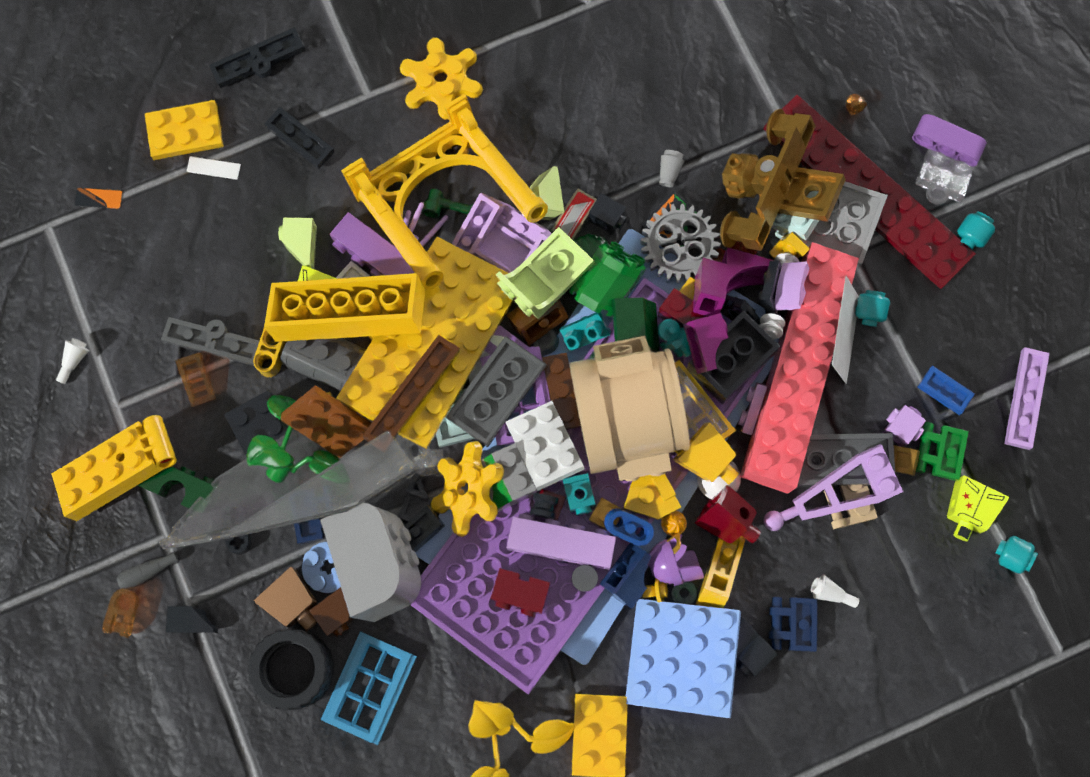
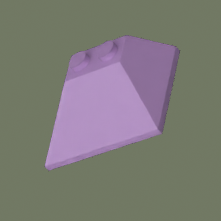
(499, 234)

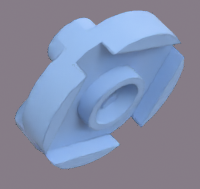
(312, 569)

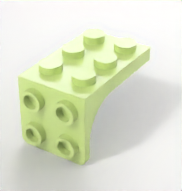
(546, 274)

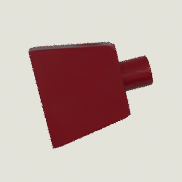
(729, 517)

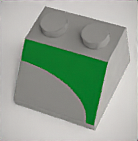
(516, 482)

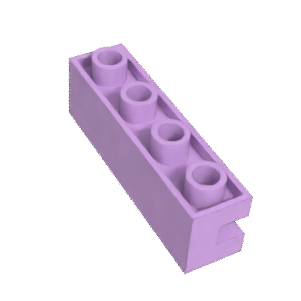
(561, 542)

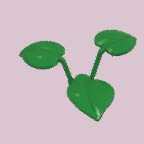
(266, 451)

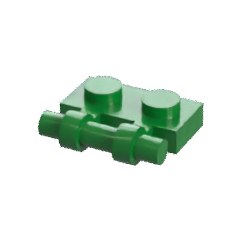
(949, 451)

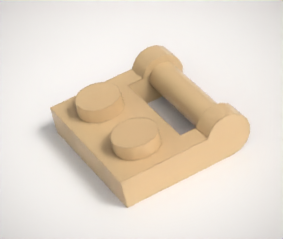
(855, 515)

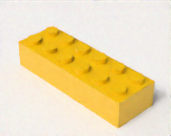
(345, 307)

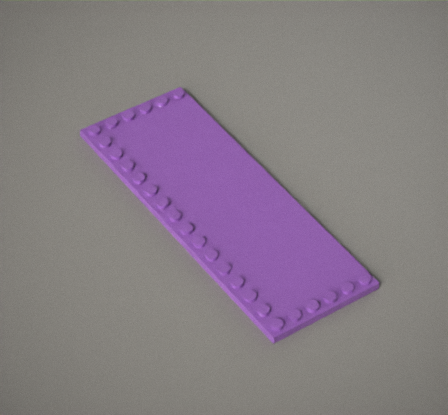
(464, 571)

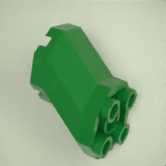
(610, 277)

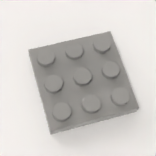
(850, 222)

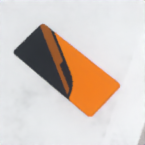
(98, 198)

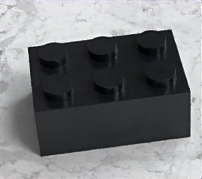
(737, 358)

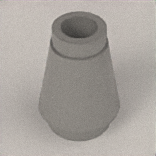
(670, 167)

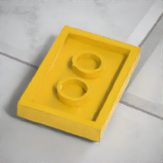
(184, 130)
(599, 736)

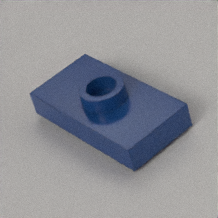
(946, 390)

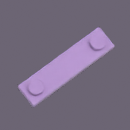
(1026, 398)

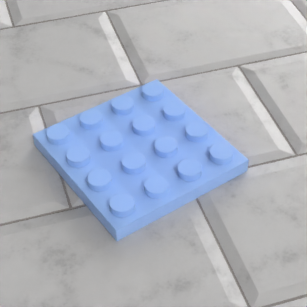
(683, 658)

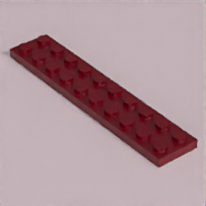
(903, 219)

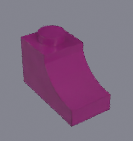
(704, 338)

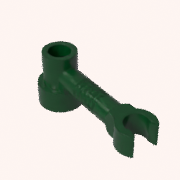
(435, 202)

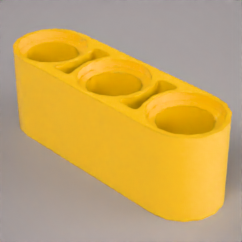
(266, 351)

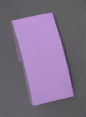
(790, 286)

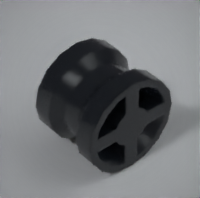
(544, 506)

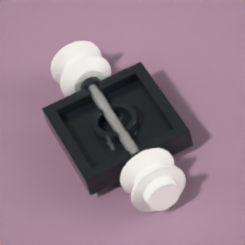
(773, 320)

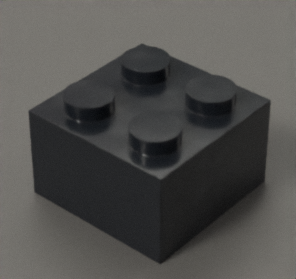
(255, 419)

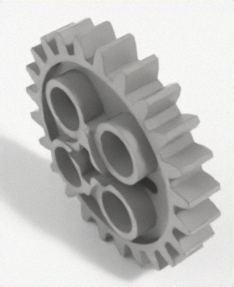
(675, 222)

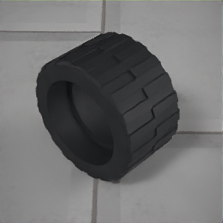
(260, 662)

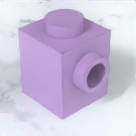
(905, 425)

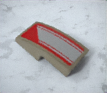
(575, 213)

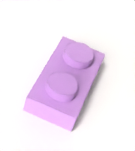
(749, 417)

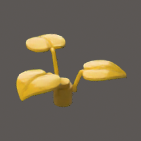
(495, 719)

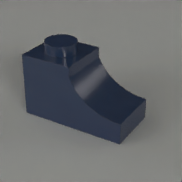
(626, 576)

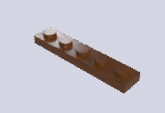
(413, 389)

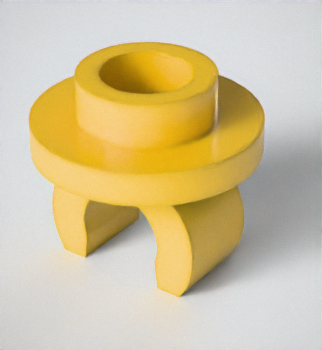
(658, 589)

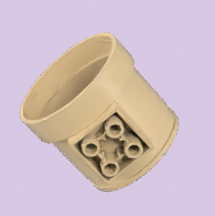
(630, 408)

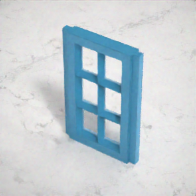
(391, 695)

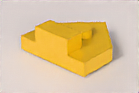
(652, 497)

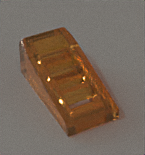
(181, 363)

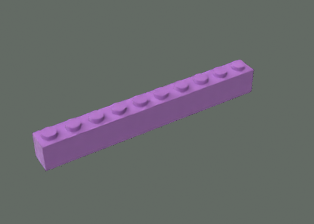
(382, 257)

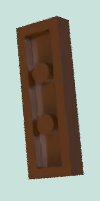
(562, 389)

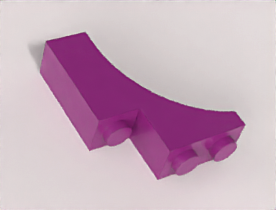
(717, 279)

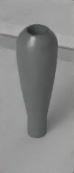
(141, 573)

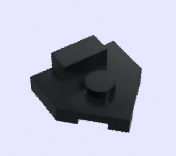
(734, 306)

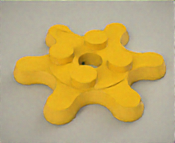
(440, 92)
(479, 484)

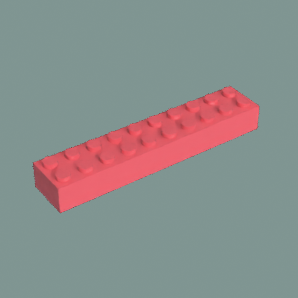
(799, 374)

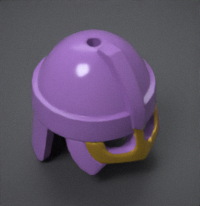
(674, 564)

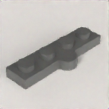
(210, 340)

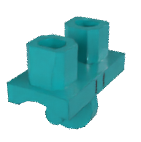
(585, 331)
(675, 338)

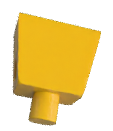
(708, 455)

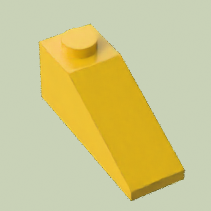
(720, 573)

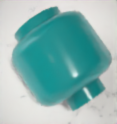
(976, 230)
(872, 307)
(1016, 554)

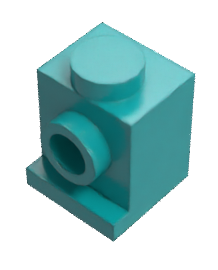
(576, 483)

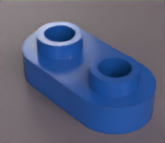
(627, 525)

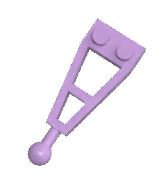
(878, 472)

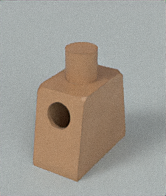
(289, 600)

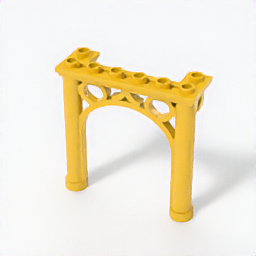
(421, 162)

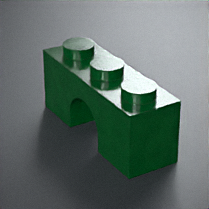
(167, 478)

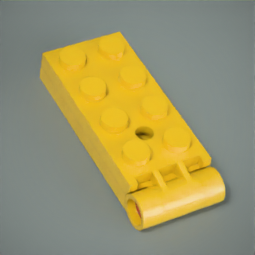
(113, 467)

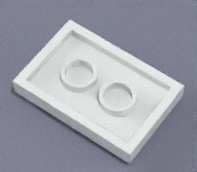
(544, 445)

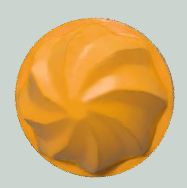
(674, 523)

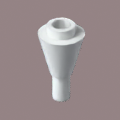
(72, 355)
(827, 590)

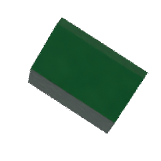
(635, 319)

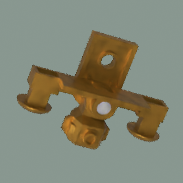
(778, 182)

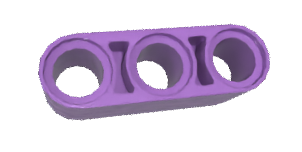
(949, 140)

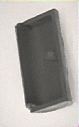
(323, 359)

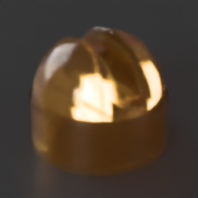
(855, 104)

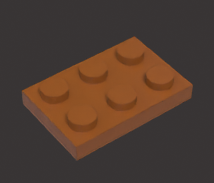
(326, 421)

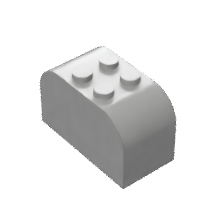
(373, 561)

